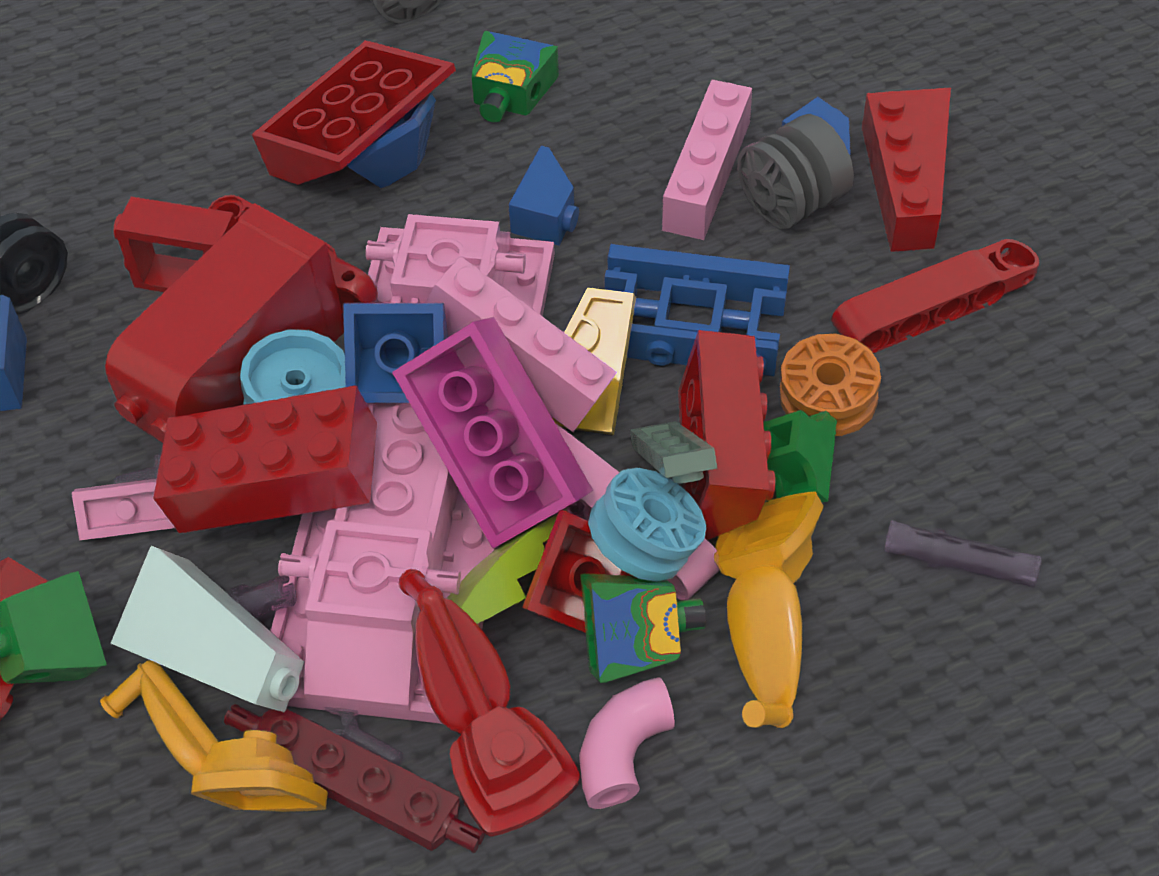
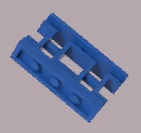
(697, 282)

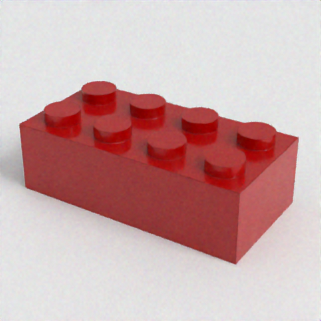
(267, 460)

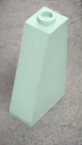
(201, 632)

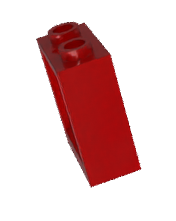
(167, 224)

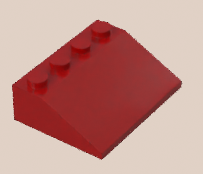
(346, 110)

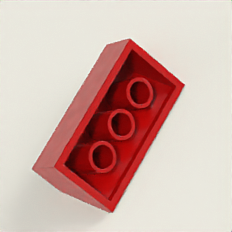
(726, 410)

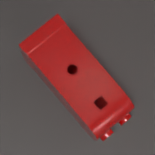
(193, 338)

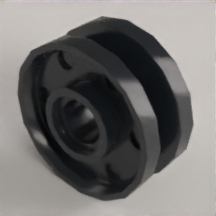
(30, 261)

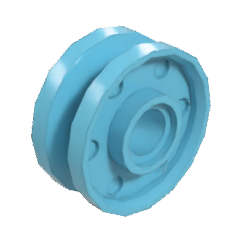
(647, 524)

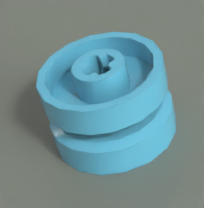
(291, 366)

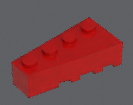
(907, 159)

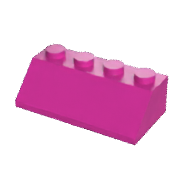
(492, 431)

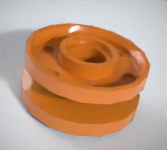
(831, 376)

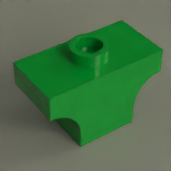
(802, 453)

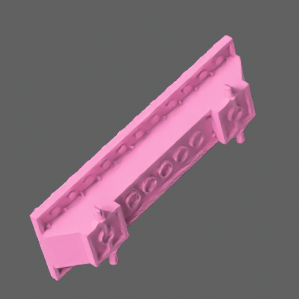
(348, 560)

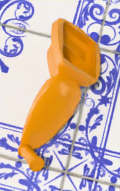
(765, 602)
(232, 772)

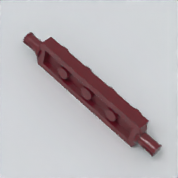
(365, 780)

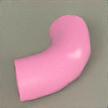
(614, 738)

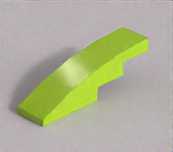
(494, 582)

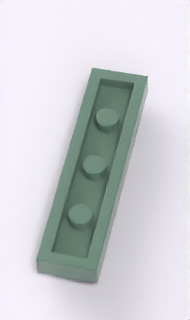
(674, 451)

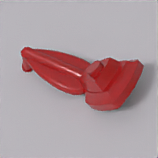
(506, 757)

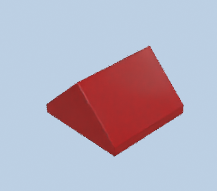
(557, 581)

